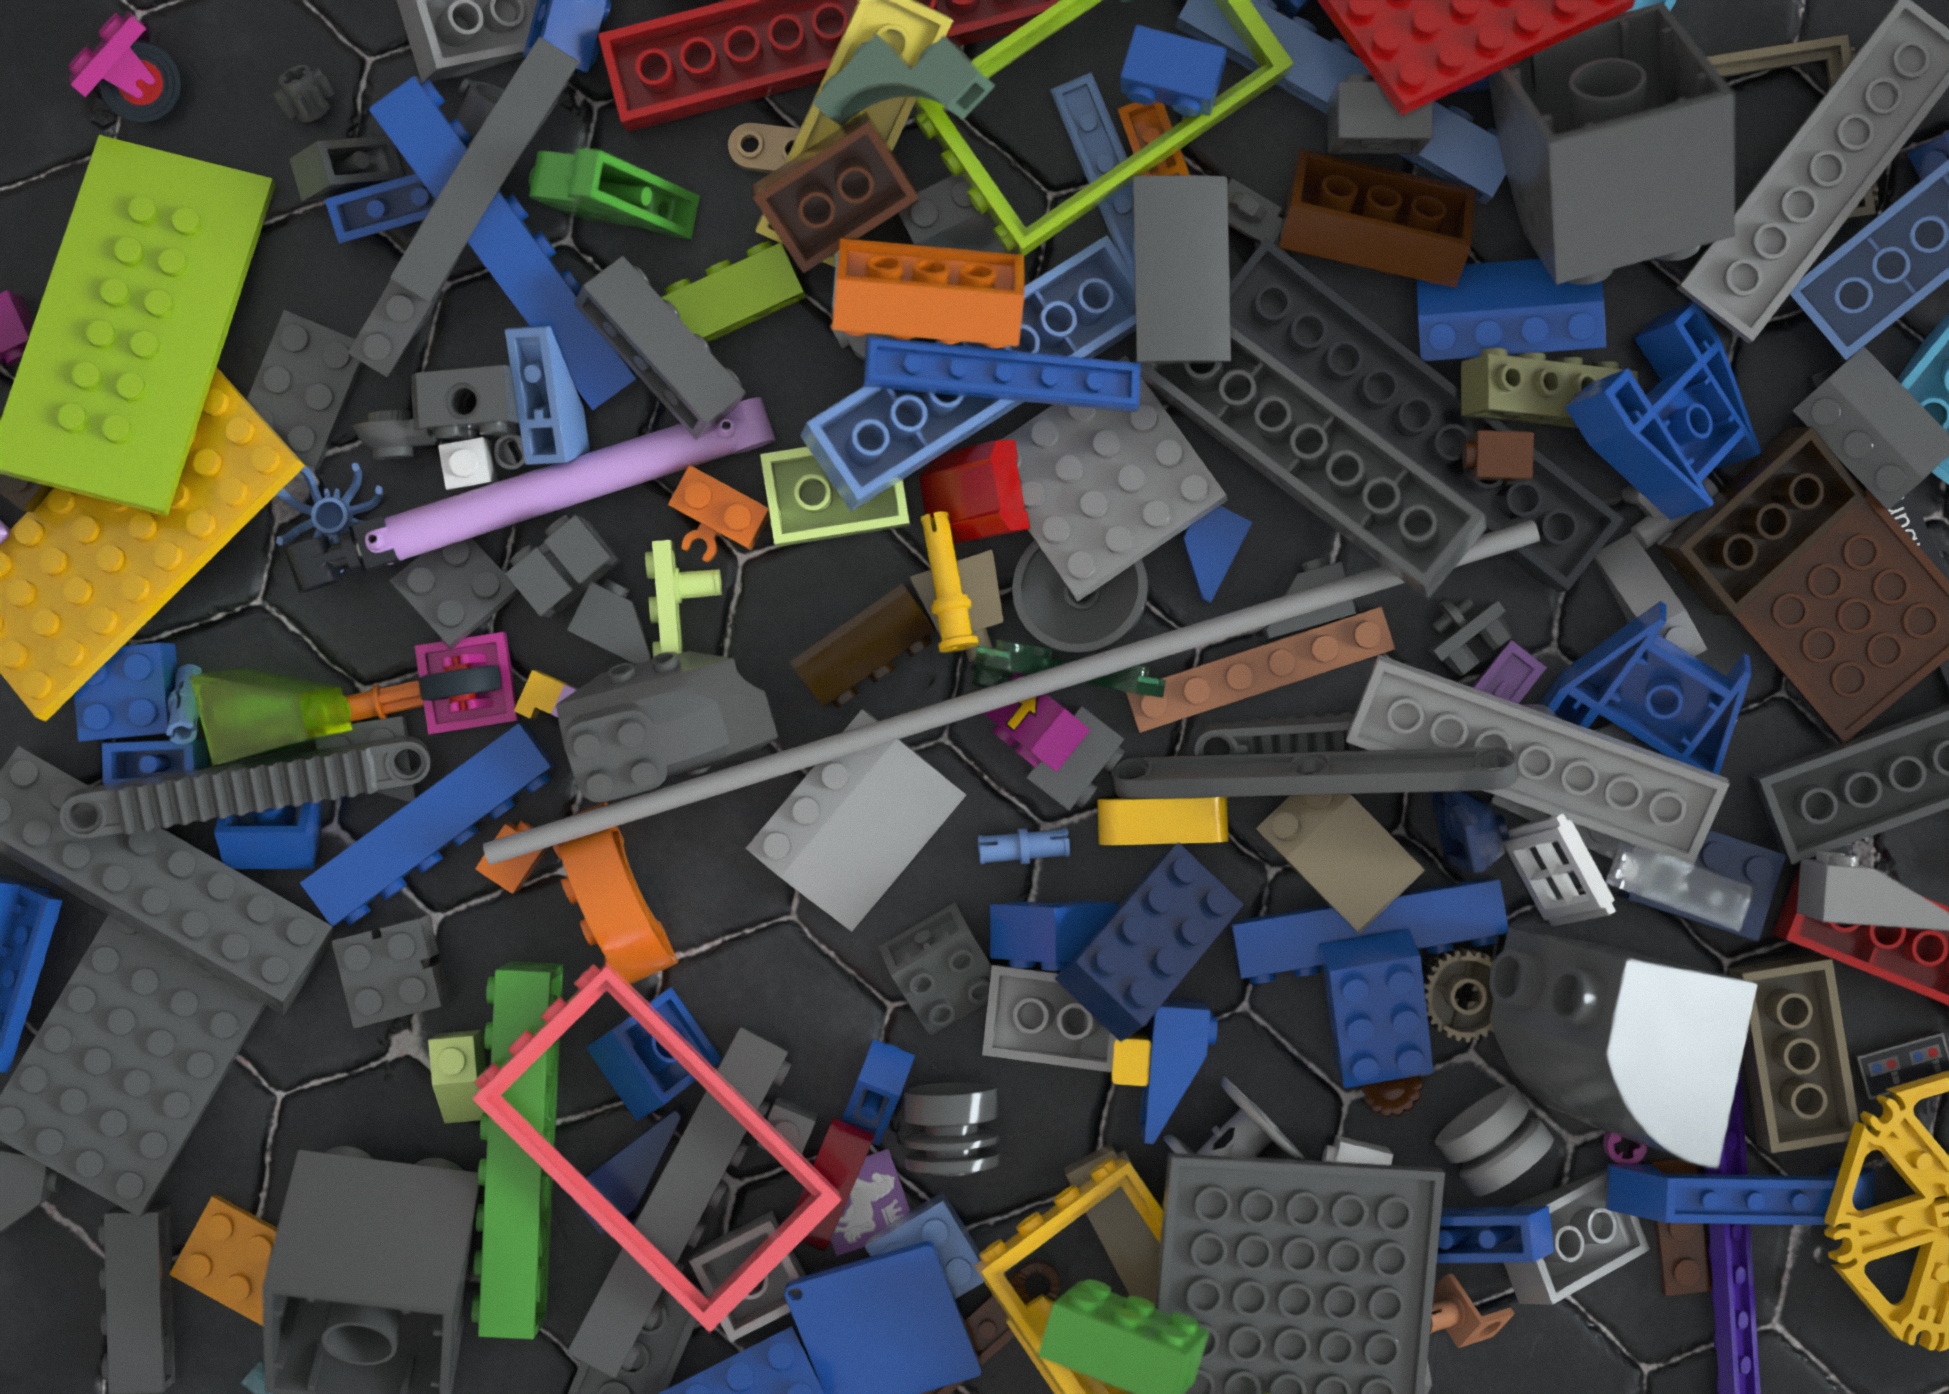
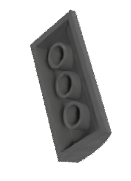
(1182, 269)

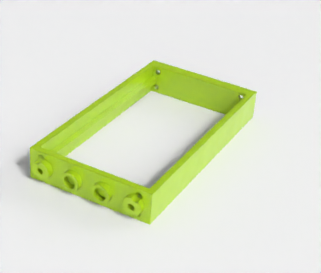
(984, 193)

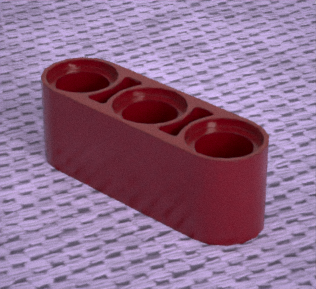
(839, 1163)

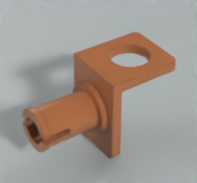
(1459, 1316)

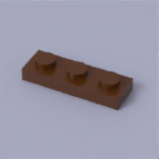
(1681, 1245)

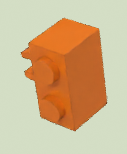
(719, 511)

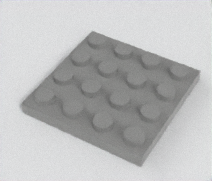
(1108, 486)

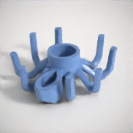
(330, 513)

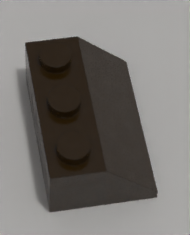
(864, 647)

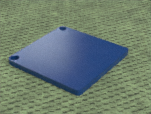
(884, 1325)

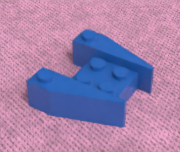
(1682, 426)
(1654, 693)

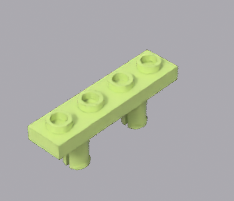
(671, 589)

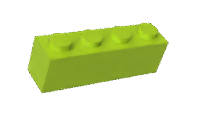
(737, 292)

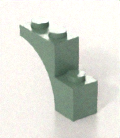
(883, 73)

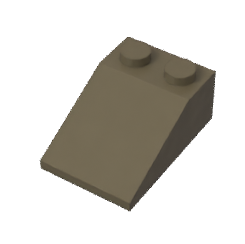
(1341, 854)

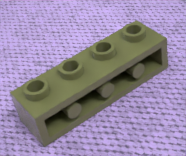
(1526, 386)

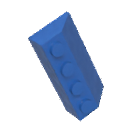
(1508, 308)

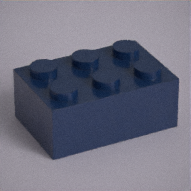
(1738, 862)

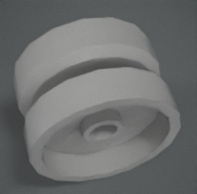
(1494, 1140)

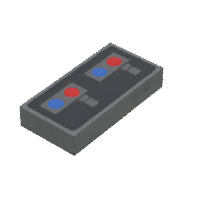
(1901, 1063)

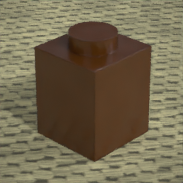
(1499, 455)

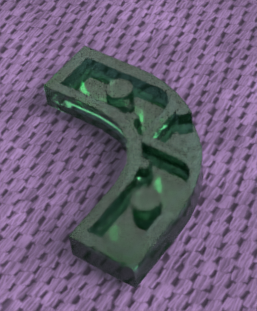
(1036, 659)

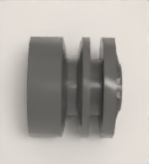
(951, 1132)

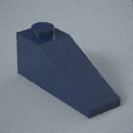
(630, 1170)

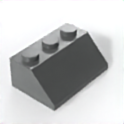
(1875, 427)

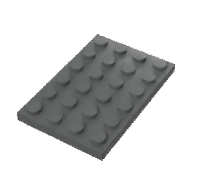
(124, 1066)

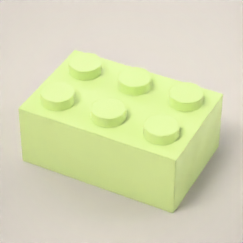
(810, 509)

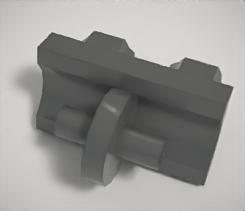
(1486, 623)

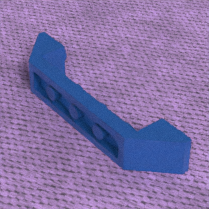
(1728, 1198)

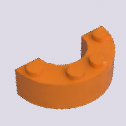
(613, 904)

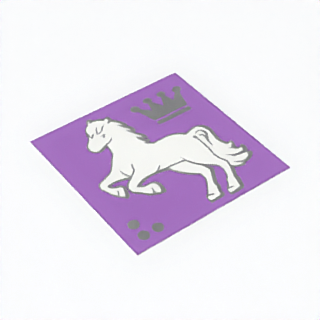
(872, 1204)

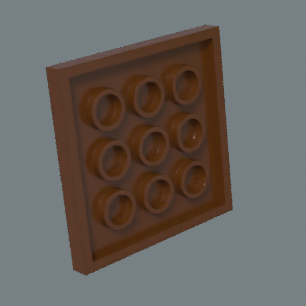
(1854, 619)

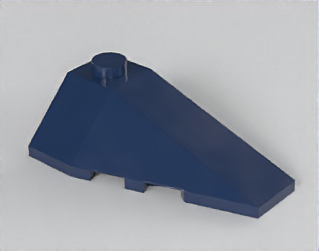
(1468, 830)

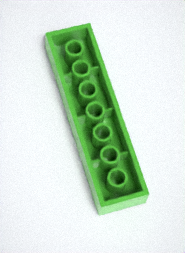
(516, 1187)

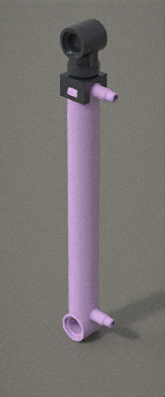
(525, 496)

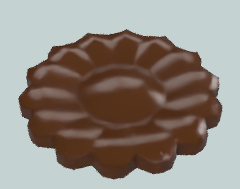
(1393, 1096)

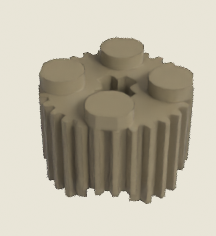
(1443, 977)

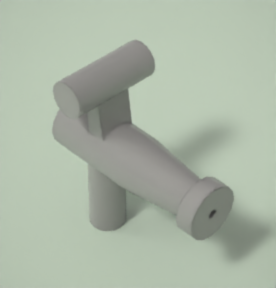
(1656, 525)

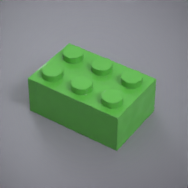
(1123, 1340)

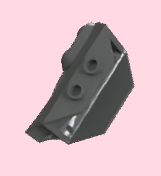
(661, 721)

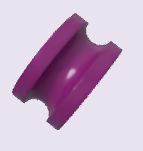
(1636, 1151)

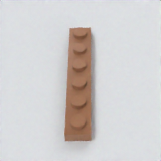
(1264, 669)

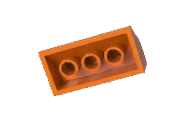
(929, 293)

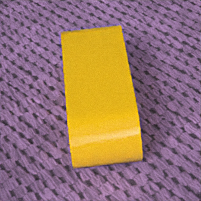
(1162, 821)

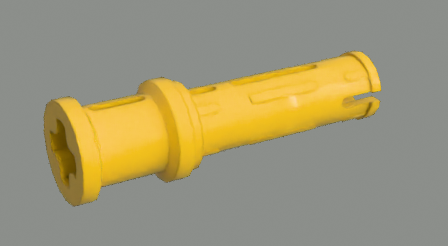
(950, 603)

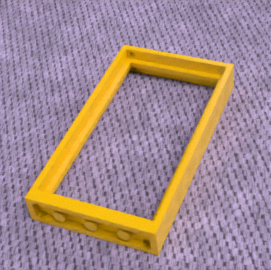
(1038, 1229)

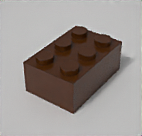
(834, 192)

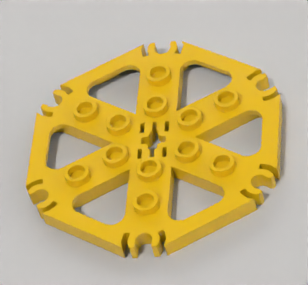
(1901, 1222)

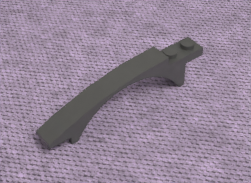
(461, 205)

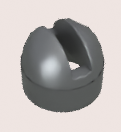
(506, 453)

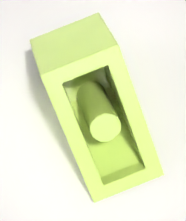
(455, 1065)

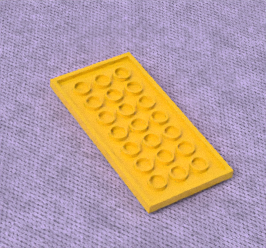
(95, 571)

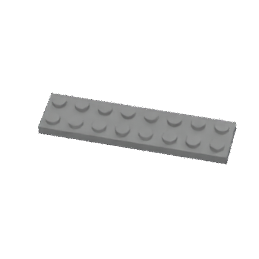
(1823, 171)
(1558, 763)

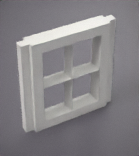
(1573, 907)

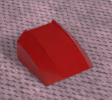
(978, 490)

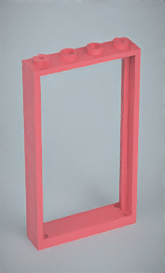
(765, 1258)

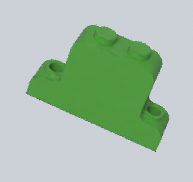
(612, 192)

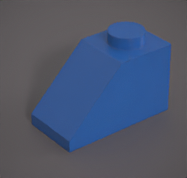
(1211, 547)
(878, 1088)

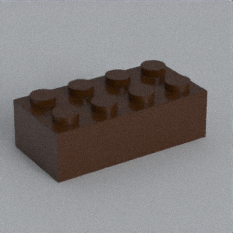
(1378, 218)

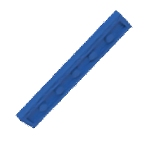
(1001, 374)

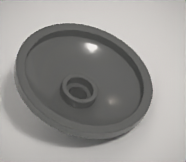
(1072, 626)

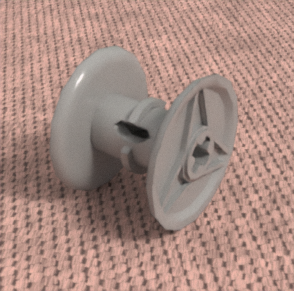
(1251, 1133)

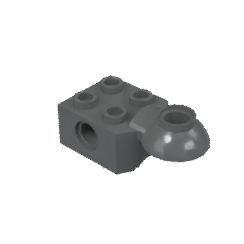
(445, 406)

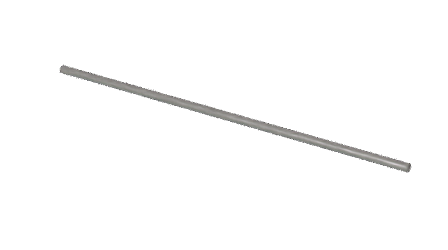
(979, 702)

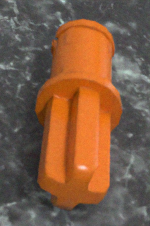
(384, 701)

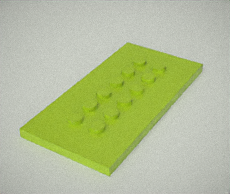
(132, 325)

